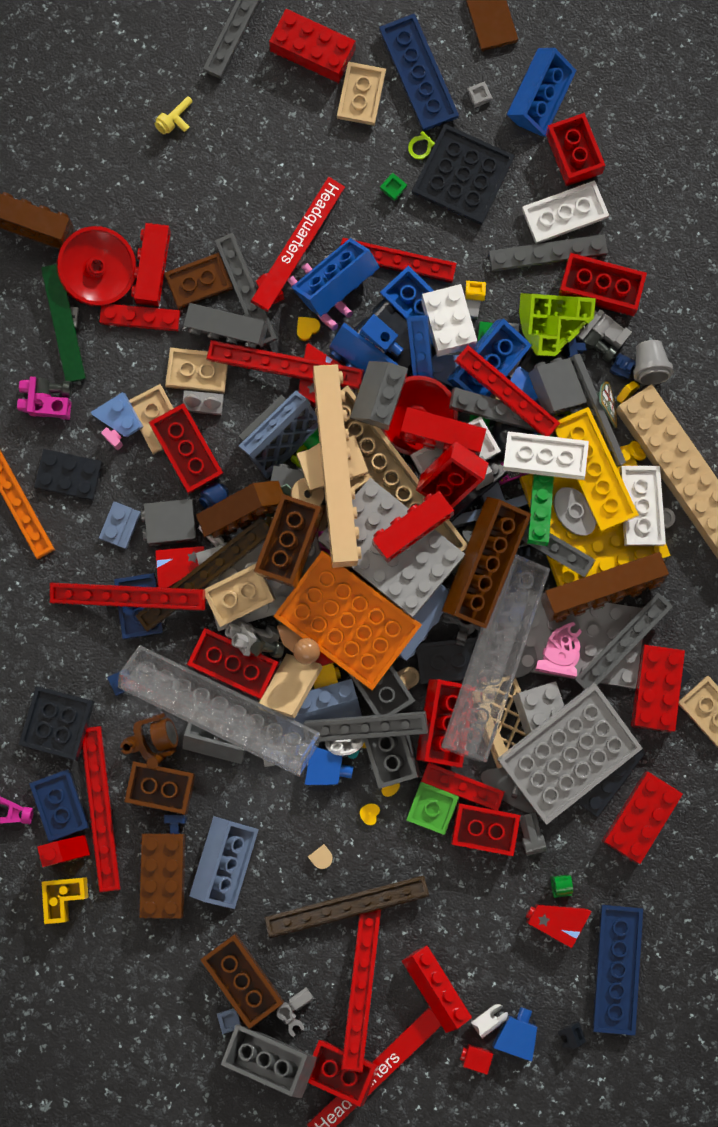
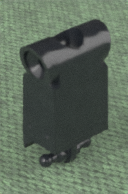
(393, 320)

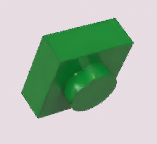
(393, 187)

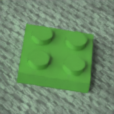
(432, 808)

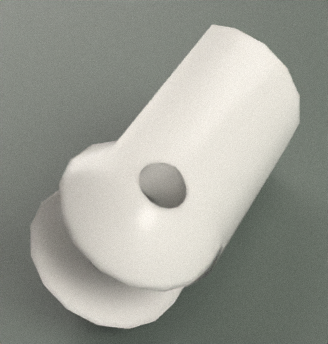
(488, 1022)

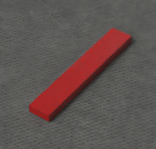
(422, 265)
(507, 391)

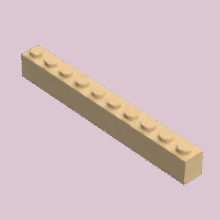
(335, 466)

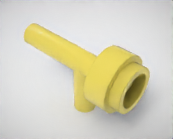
(165, 123)

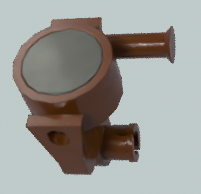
(163, 737)

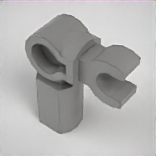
(286, 1013)

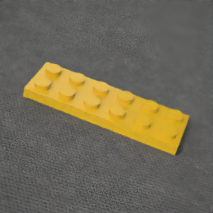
(602, 482)

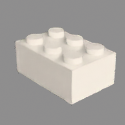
(449, 320)

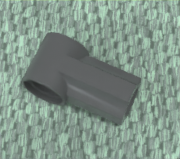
(532, 838)

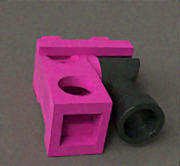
(40, 400)

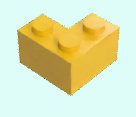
(56, 897)

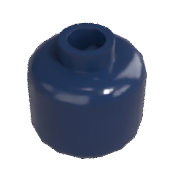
(213, 494)

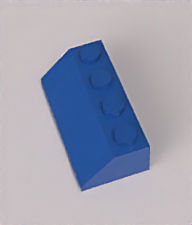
(541, 91)
(336, 277)
(406, 293)
(501, 348)
(355, 349)

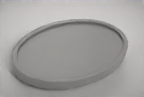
(573, 511)

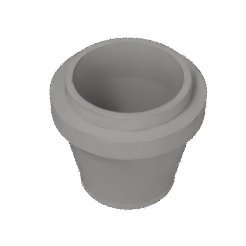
(652, 363)

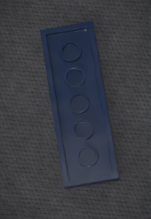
(418, 72)
(618, 970)

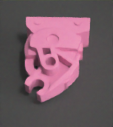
(558, 655)

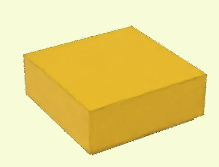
(475, 290)

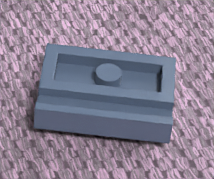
(119, 525)

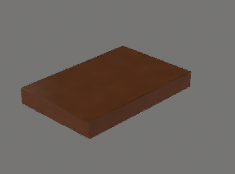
(492, 23)
(198, 281)

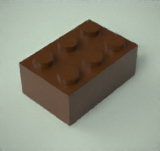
(160, 788)

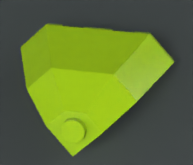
(553, 320)

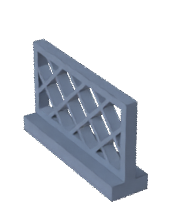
(274, 427)

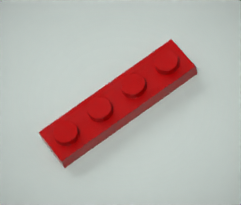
(140, 317)
(462, 786)

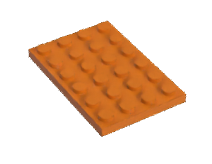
(348, 620)

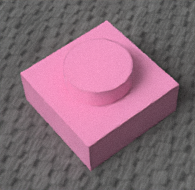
(113, 438)

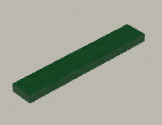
(63, 325)

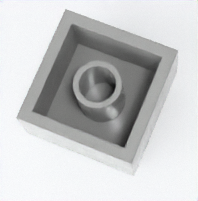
(537, 705)

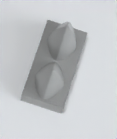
(203, 402)

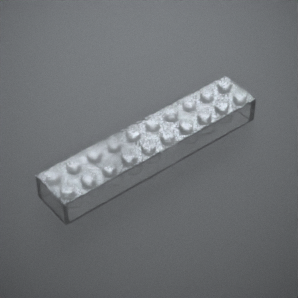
(495, 662)
(219, 710)

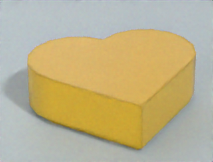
(307, 327)
(627, 392)

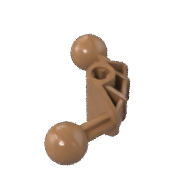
(305, 650)

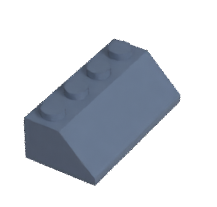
(428, 616)
(330, 702)
(223, 862)

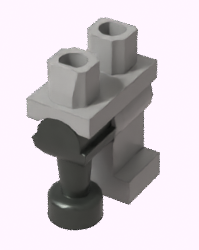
(603, 328)
(255, 640)

